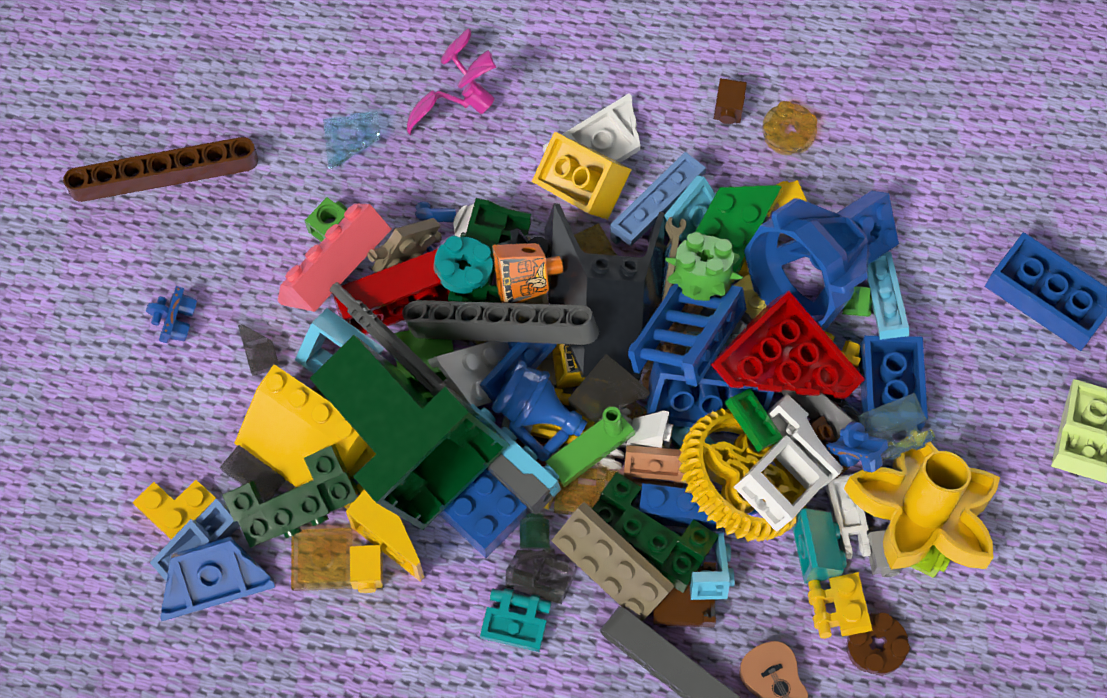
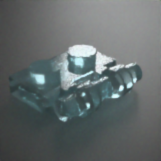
(894, 418)

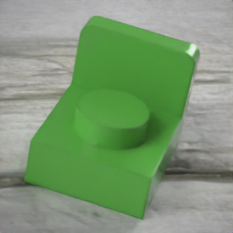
(860, 303)

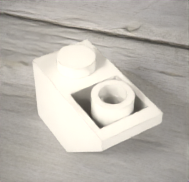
(652, 431)

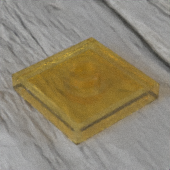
(321, 559)

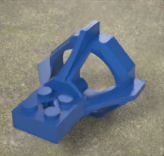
(834, 242)

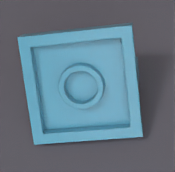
(691, 206)

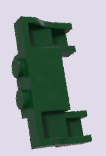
(490, 226)
(307, 503)
(667, 551)

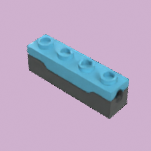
(520, 471)

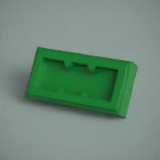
(754, 420)

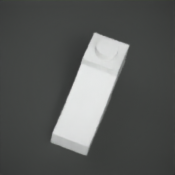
(793, 421)

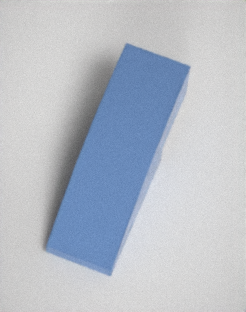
(209, 527)

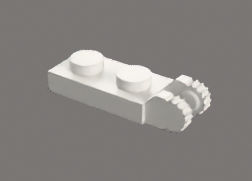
(848, 516)

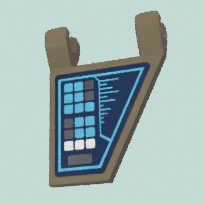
(670, 251)

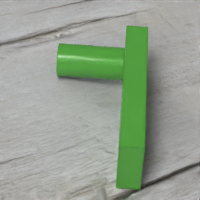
(591, 446)

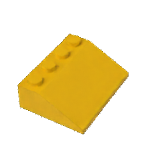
(294, 422)

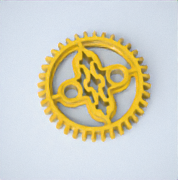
(727, 466)

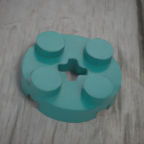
(465, 249)

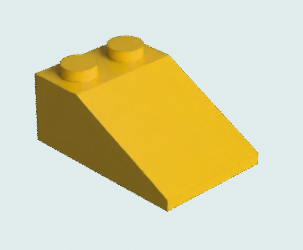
(581, 176)
(384, 529)

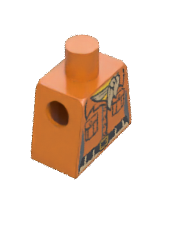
(523, 271)

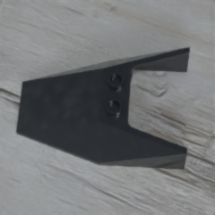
(616, 288)

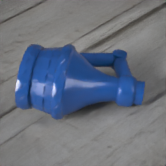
(531, 400)

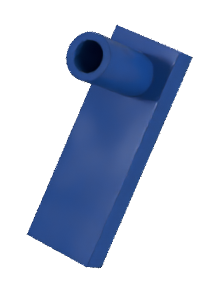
(530, 353)

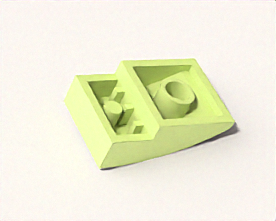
(1083, 432)

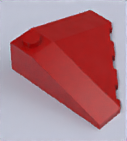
(787, 352)

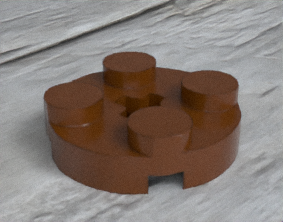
(874, 661)

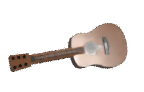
(772, 672)

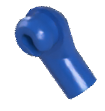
(425, 212)

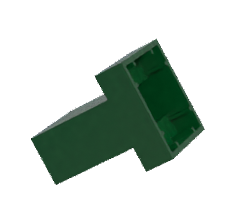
(421, 447)

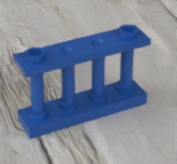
(703, 346)

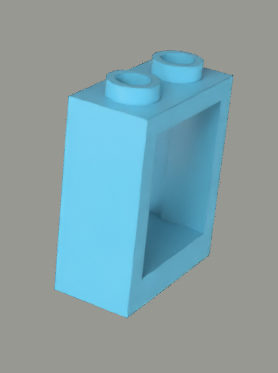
(328, 325)

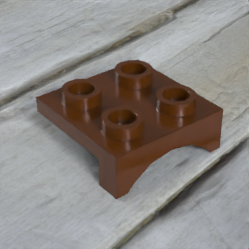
(680, 610)

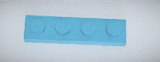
(887, 298)

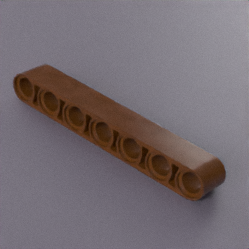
(148, 165)

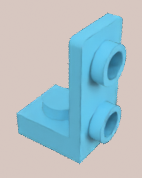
(716, 584)

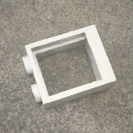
(756, 486)

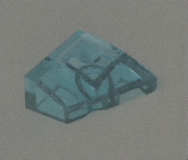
(349, 136)

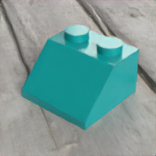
(818, 545)

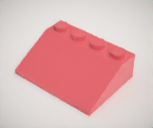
(333, 258)

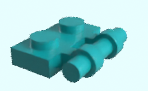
(514, 628)

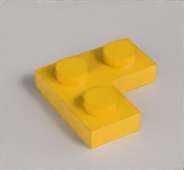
(172, 514)

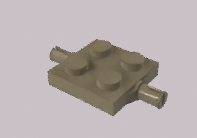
(405, 244)

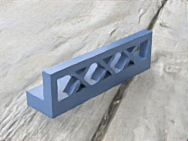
(656, 198)

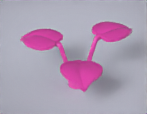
(474, 93)

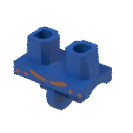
(178, 304)
(858, 446)

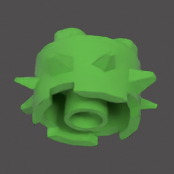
(704, 266)

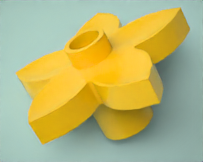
(929, 502)

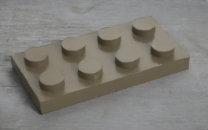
(612, 562)

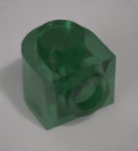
(534, 532)

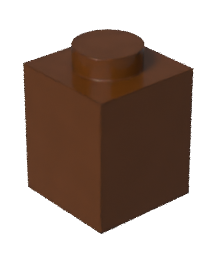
(730, 101)

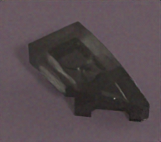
(258, 350)

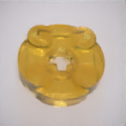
(789, 114)

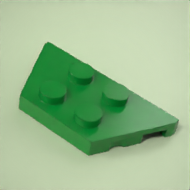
(738, 214)

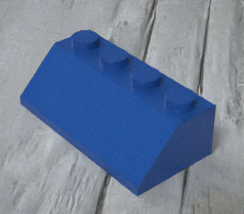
(689, 402)

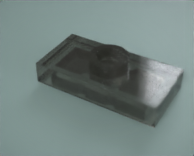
(245, 468)

